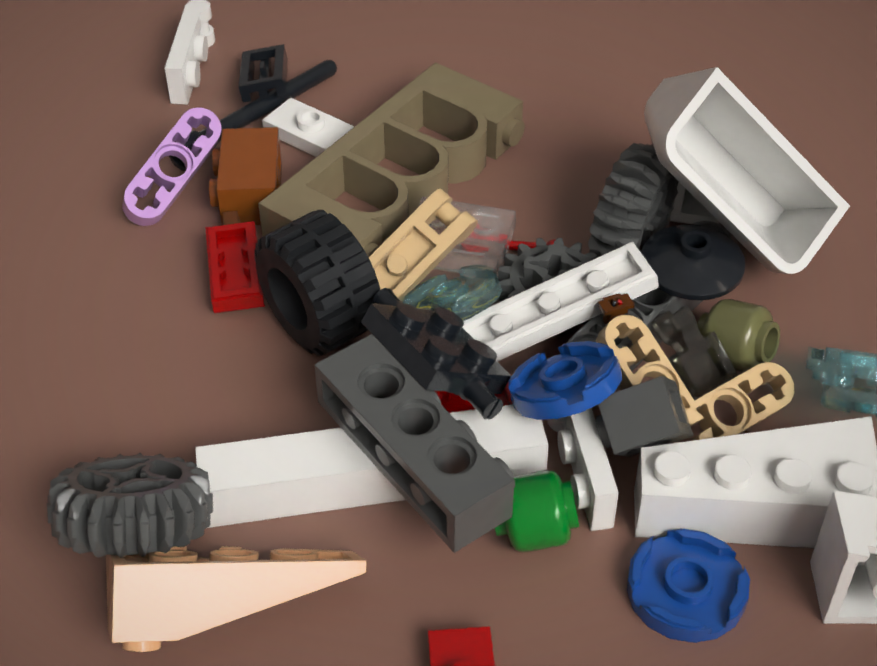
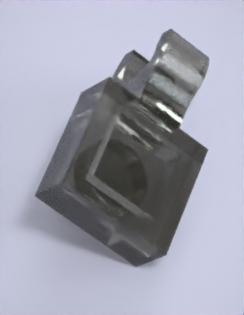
(698, 356)

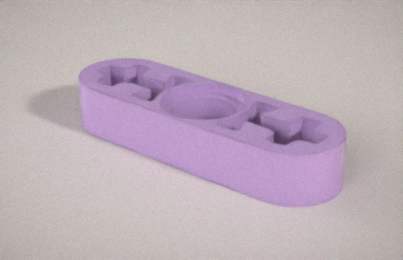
(163, 199)

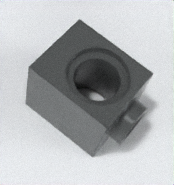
(643, 417)

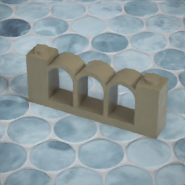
(440, 99)

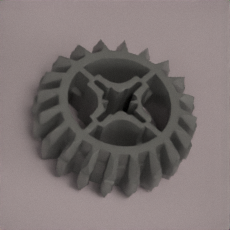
(633, 201)
(129, 505)

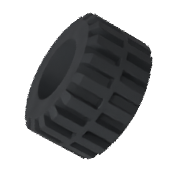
(316, 281)

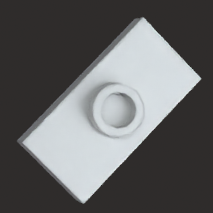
(306, 126)

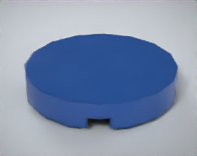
(566, 382)
(688, 586)

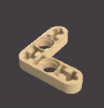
(701, 409)

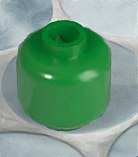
(541, 512)

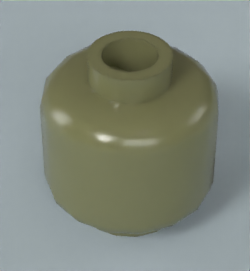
(744, 332)

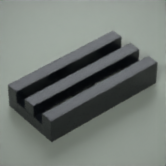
(248, 85)

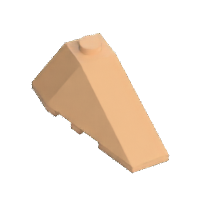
(187, 594)

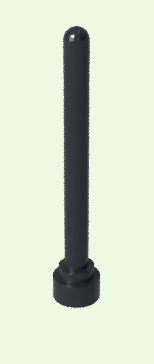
(261, 107)

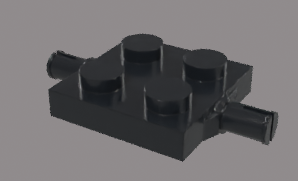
(438, 351)

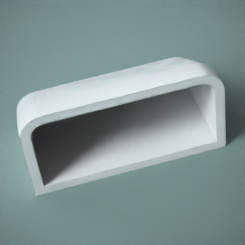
(742, 169)

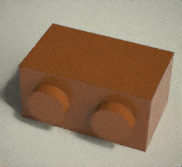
(246, 171)

